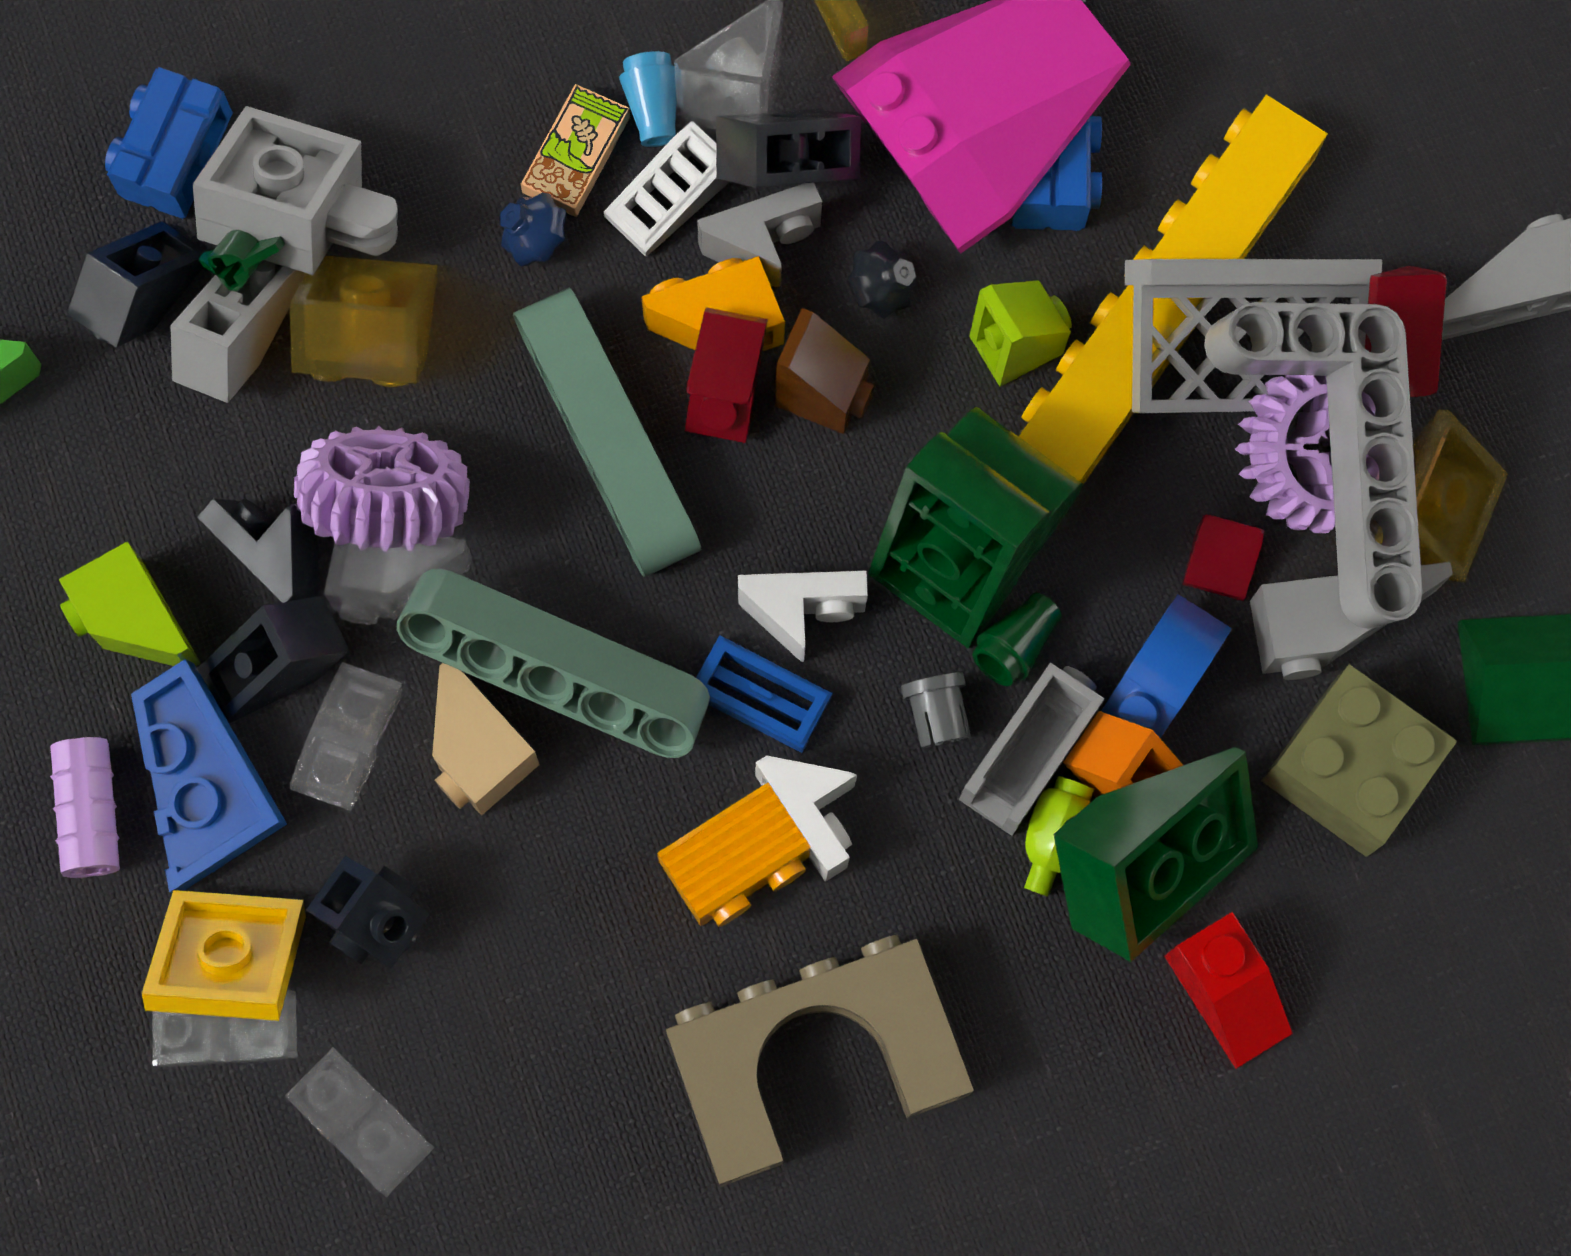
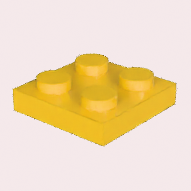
(224, 955)

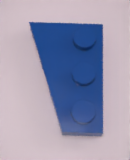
(201, 777)

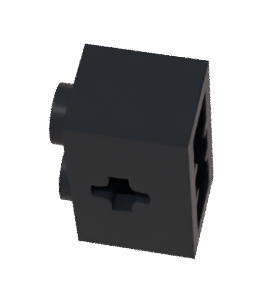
(788, 147)

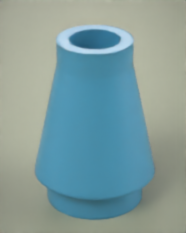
(651, 95)

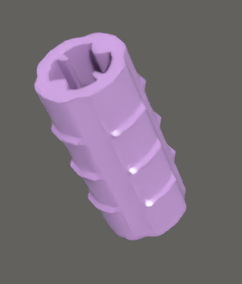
(84, 807)

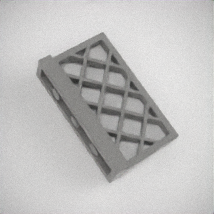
(1217, 280)

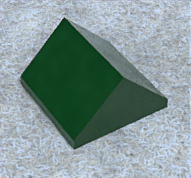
(1517, 678)

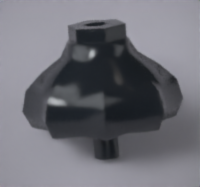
(882, 279)

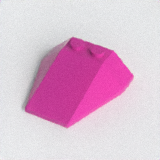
(984, 103)

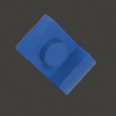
(1168, 666)

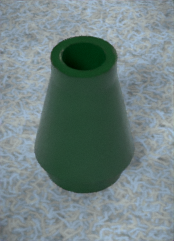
(1014, 642)

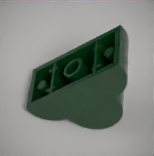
(969, 523)

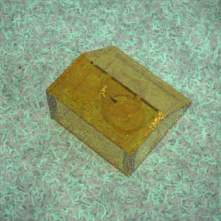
(363, 320)

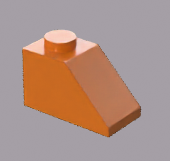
(1118, 754)

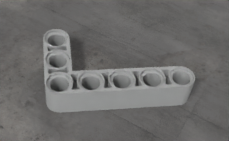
(1352, 435)

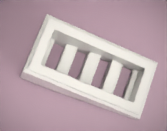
(673, 157)

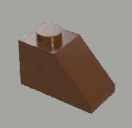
(822, 375)

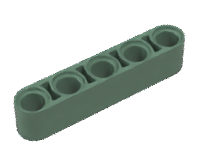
(607, 432)
(554, 663)

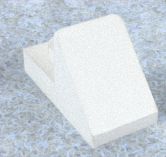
(784, 598)
(803, 793)

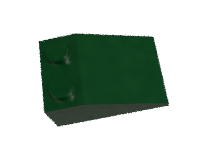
(1155, 850)

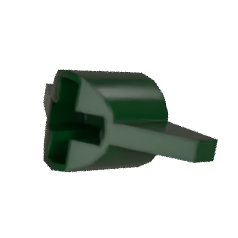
(238, 257)

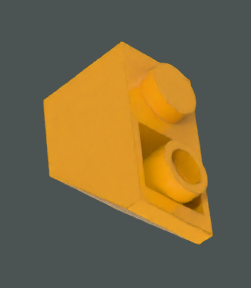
(732, 285)

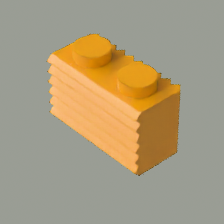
(735, 856)

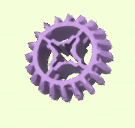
(1272, 451)
(381, 488)

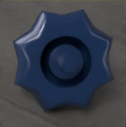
(532, 228)

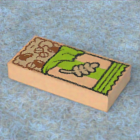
(576, 149)

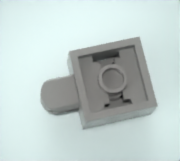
(291, 184)

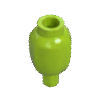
(1049, 815)

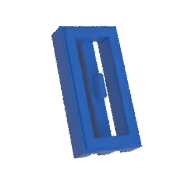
(774, 673)

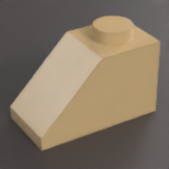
(475, 745)

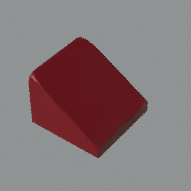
(1223, 557)

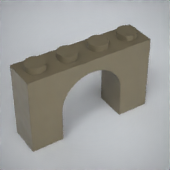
(882, 992)

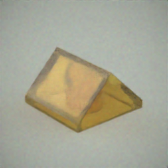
(1454, 493)

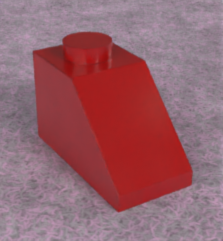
(1231, 989)

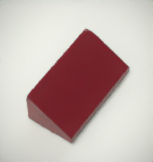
(1420, 303)

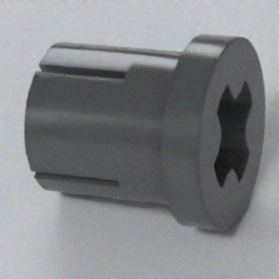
(938, 709)

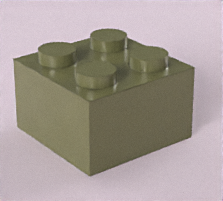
(1359, 761)

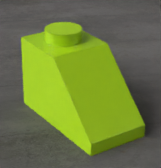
(1018, 328)
(124, 609)

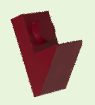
(725, 374)

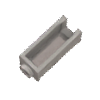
(1032, 747)

